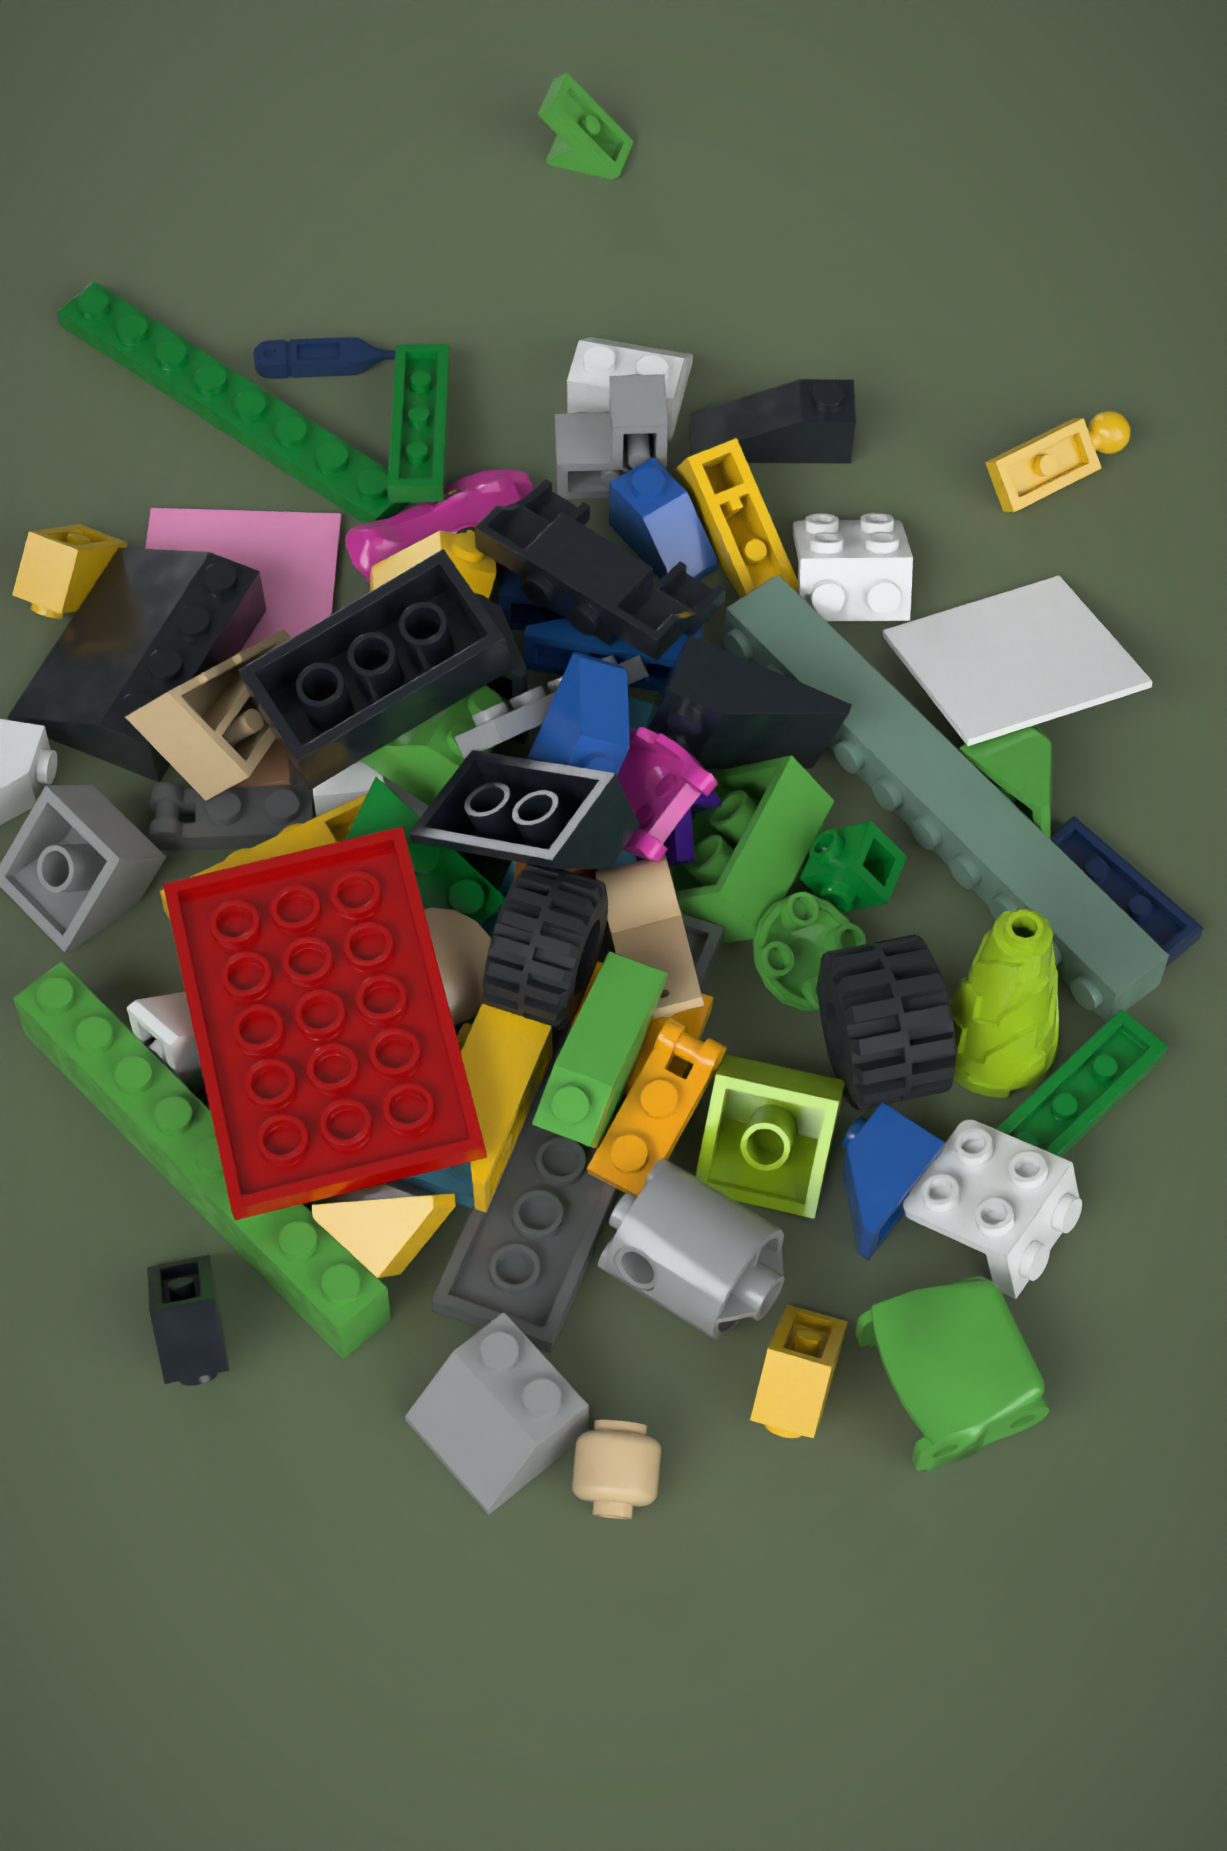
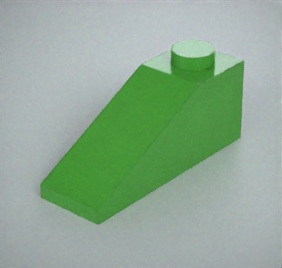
(600, 1051)

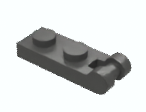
(228, 820)

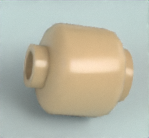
(616, 1468)

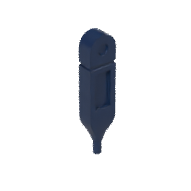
(316, 357)

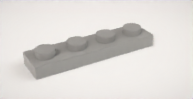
(529, 711)

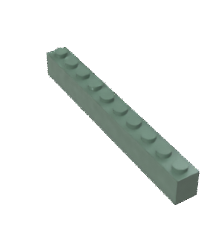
(950, 802)

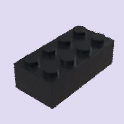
(377, 668)

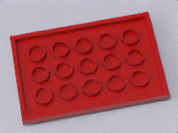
(321, 1023)

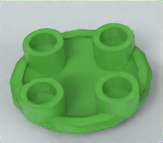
(791, 945)

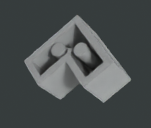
(605, 445)

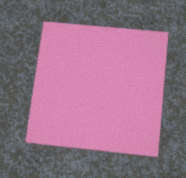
(288, 548)

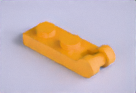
(655, 1109)

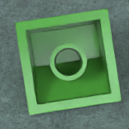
(429, 753)

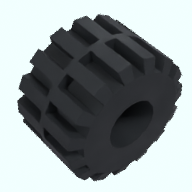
(887, 1021)

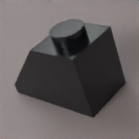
(187, 1321)

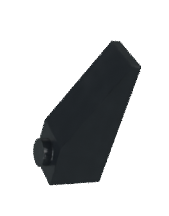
(784, 423)

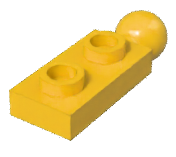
(1055, 459)

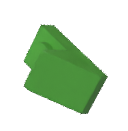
(586, 134)

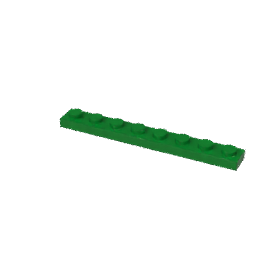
(230, 403)

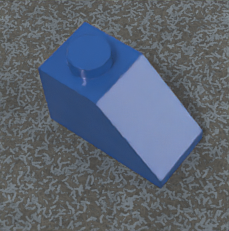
(659, 521)
(587, 717)
(879, 1171)

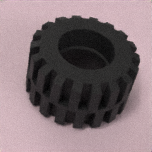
(545, 944)

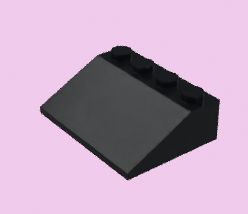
(135, 637)

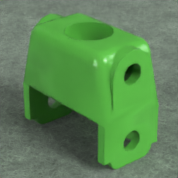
(956, 1367)

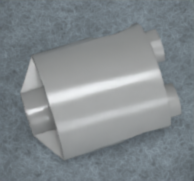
(695, 1251)

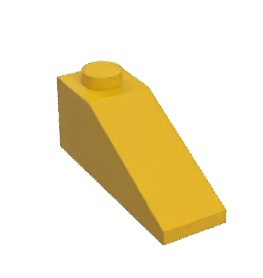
(735, 517)
(504, 1069)

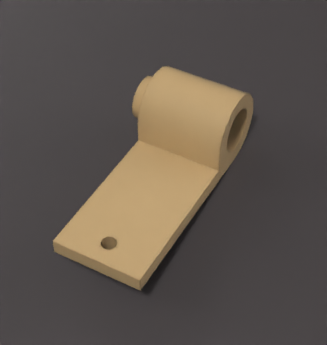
(651, 930)

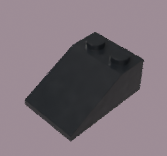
(740, 711)

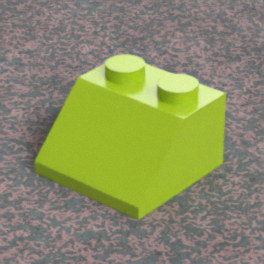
(769, 1134)

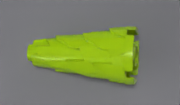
(1008, 1008)

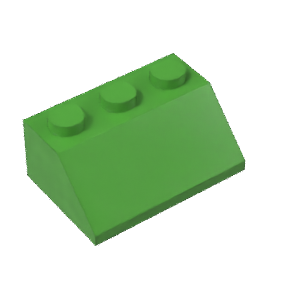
(750, 845)

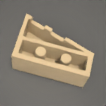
(211, 724)

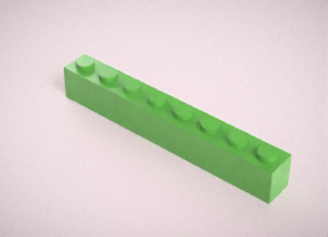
(179, 1140)

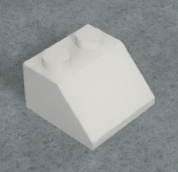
(601, 358)

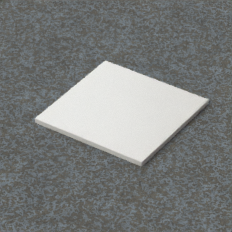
(1015, 660)

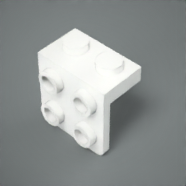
(854, 567)
(998, 1200)

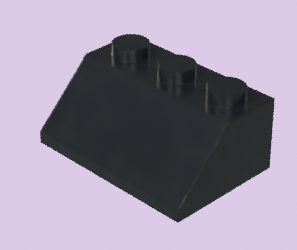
(530, 813)

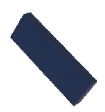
(1129, 889)

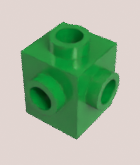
(853, 866)

